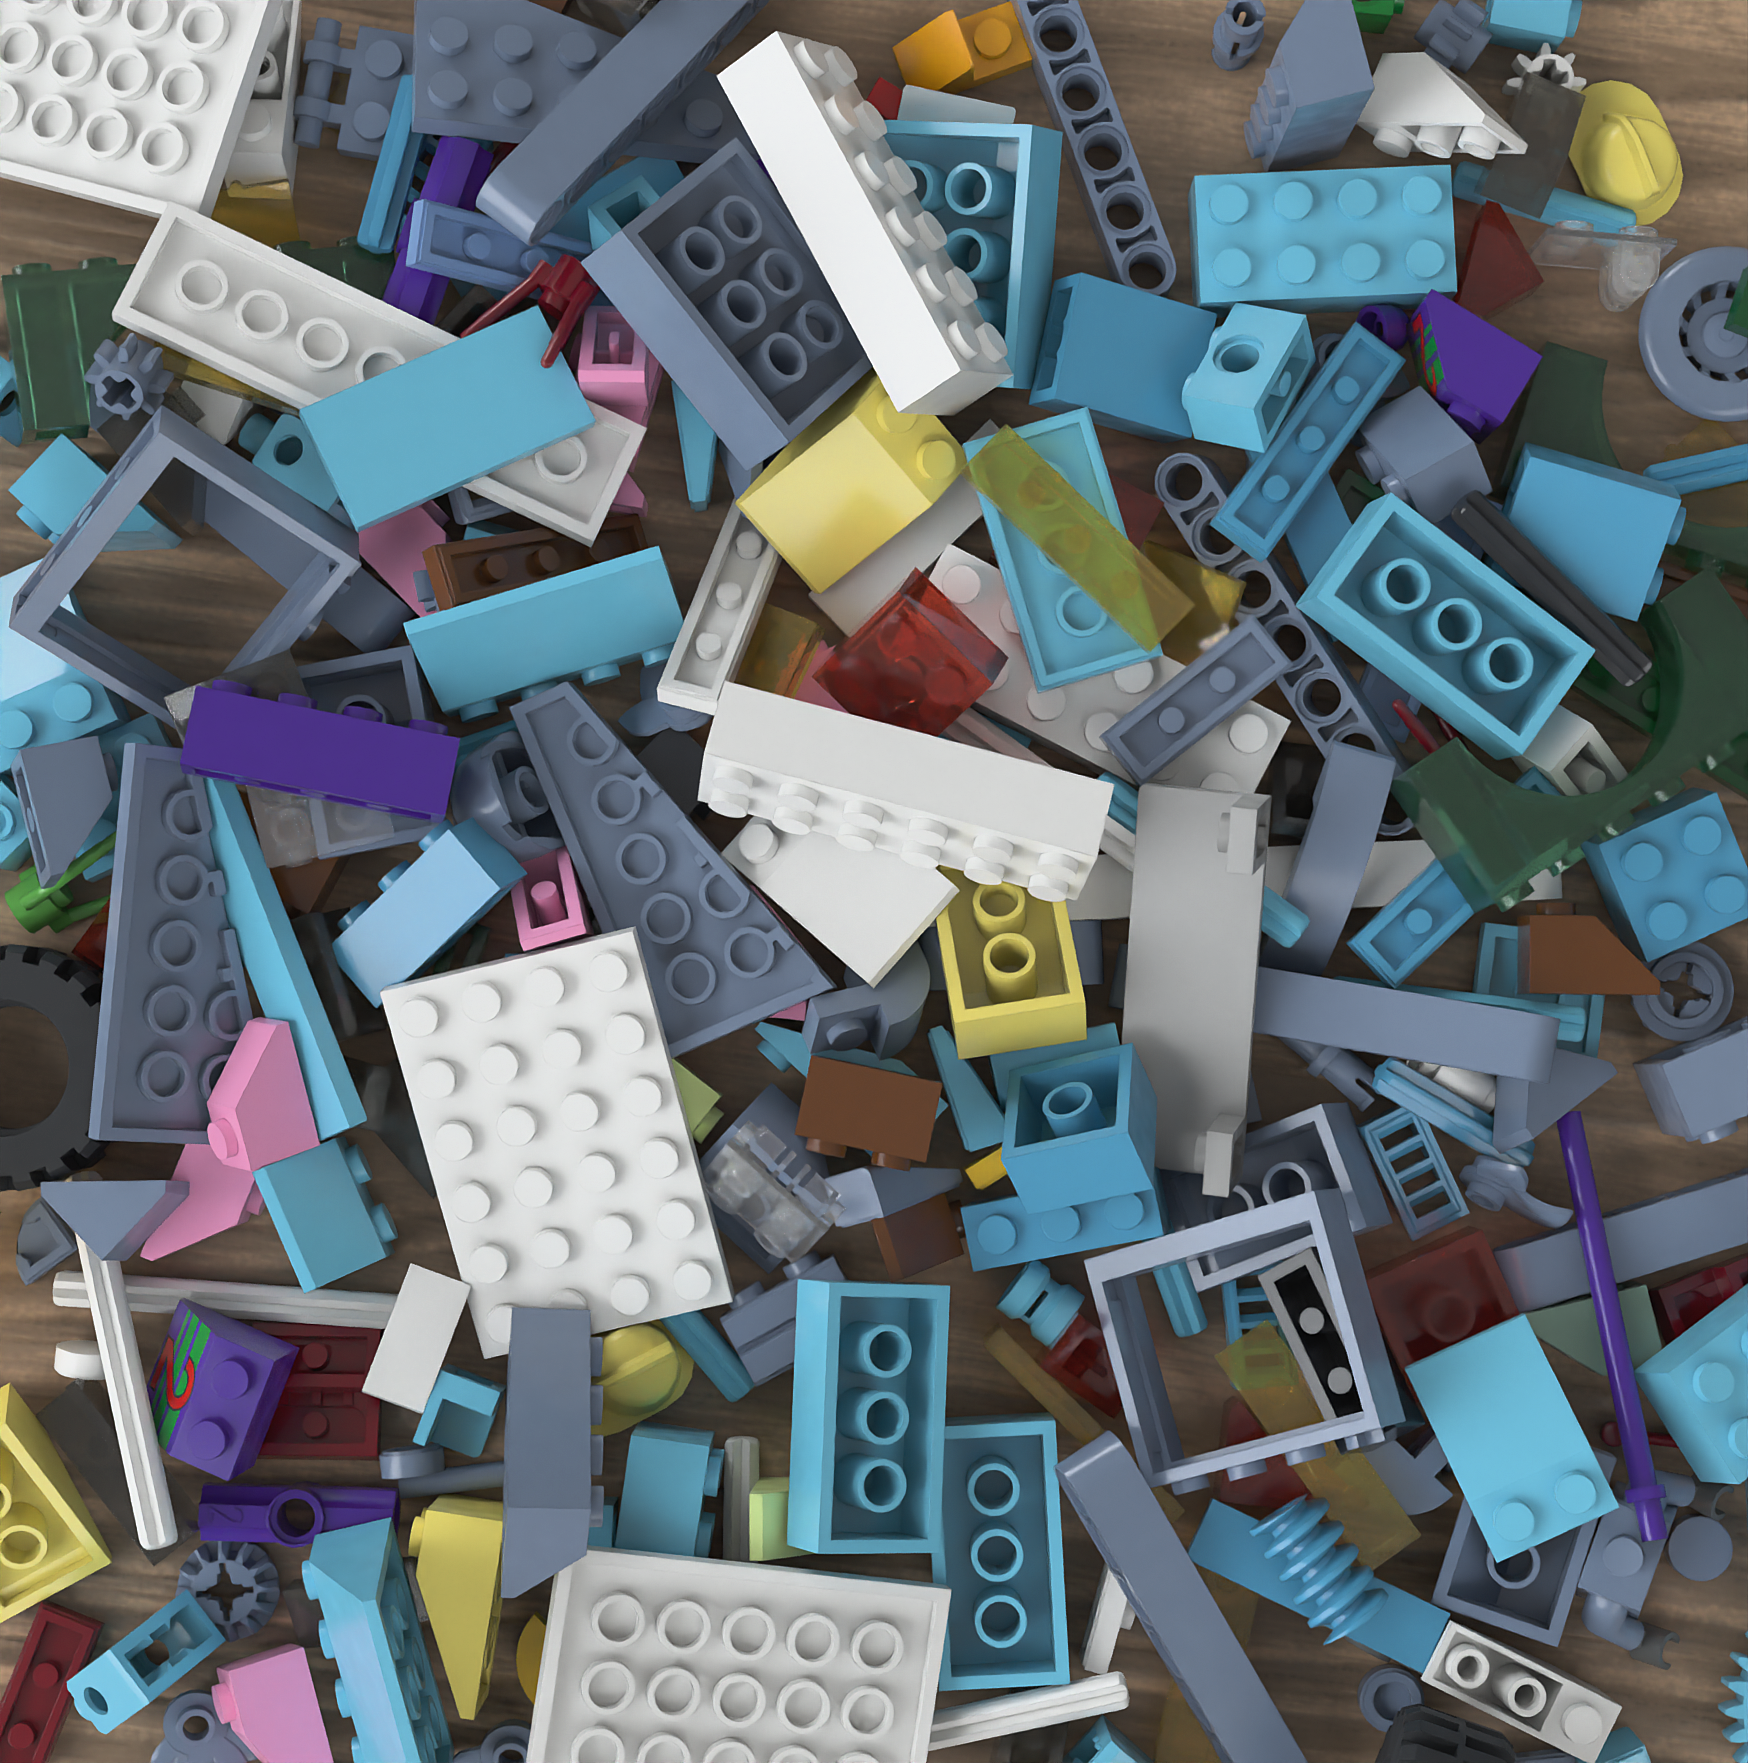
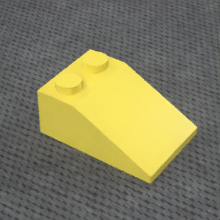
(851, 482)
(1008, 969)
(43, 1520)
(461, 1589)

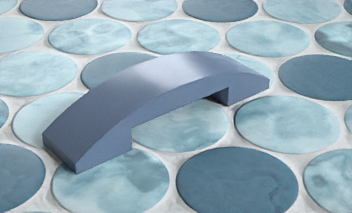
(1332, 855)

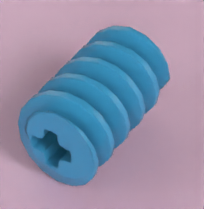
(1321, 1566)

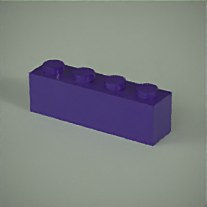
(318, 752)

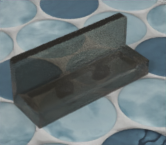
(87, 1433)

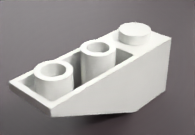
(1432, 111)
(268, 131)
(1522, 1691)

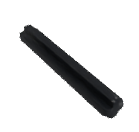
(1550, 587)

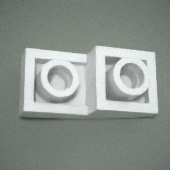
(416, 1338)

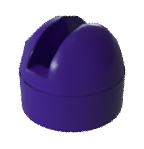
(1393, 322)

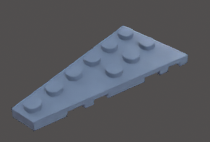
(508, 63)
(644, 863)
(170, 965)

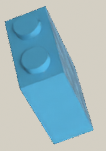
(1120, 356)
(1594, 525)

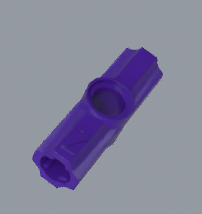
(453, 180)
(259, 1510)

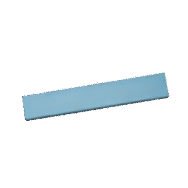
(278, 963)

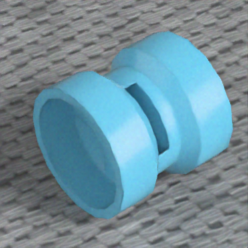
(1050, 1312)

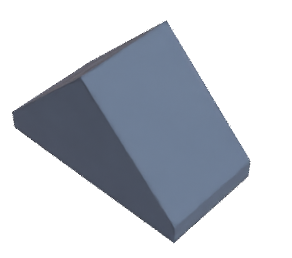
(1530, 1107)
(115, 1215)

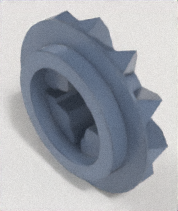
(1695, 1017)
(247, 1566)

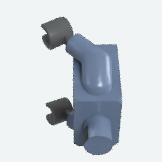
(1623, 1566)

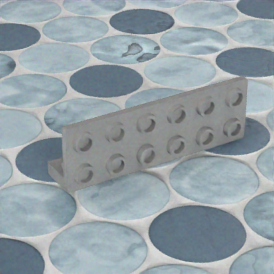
(1197, 970)

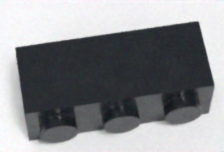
(1310, 1324)

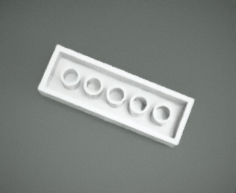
(866, 225)
(1077, 714)
(903, 793)

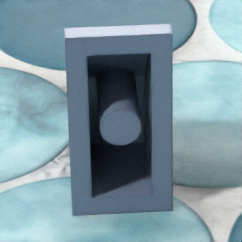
(61, 799)

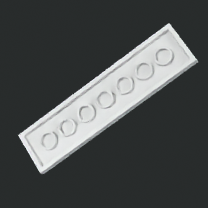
(316, 336)

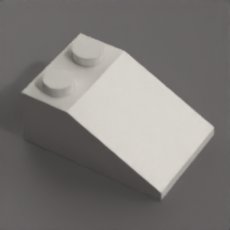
(852, 901)

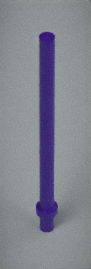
(1633, 1434)

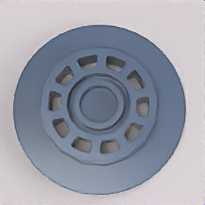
(1704, 339)

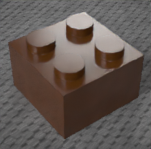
(867, 1111)

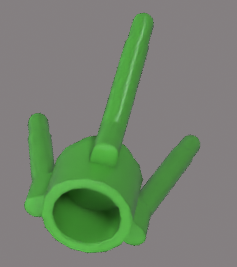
(43, 907)

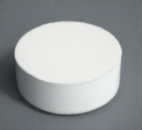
(79, 1360)

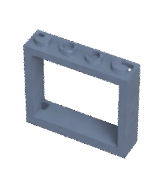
(111, 663)
(1138, 1368)

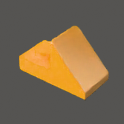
(963, 52)

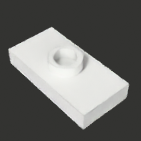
(1107, 1616)

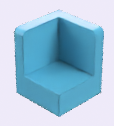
(460, 1411)

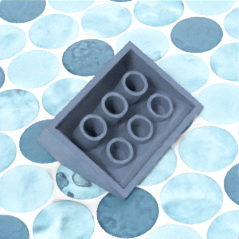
(733, 305)

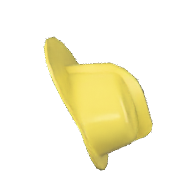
(1626, 151)
(639, 1374)

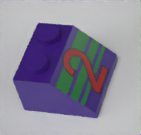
(1467, 364)
(216, 1389)

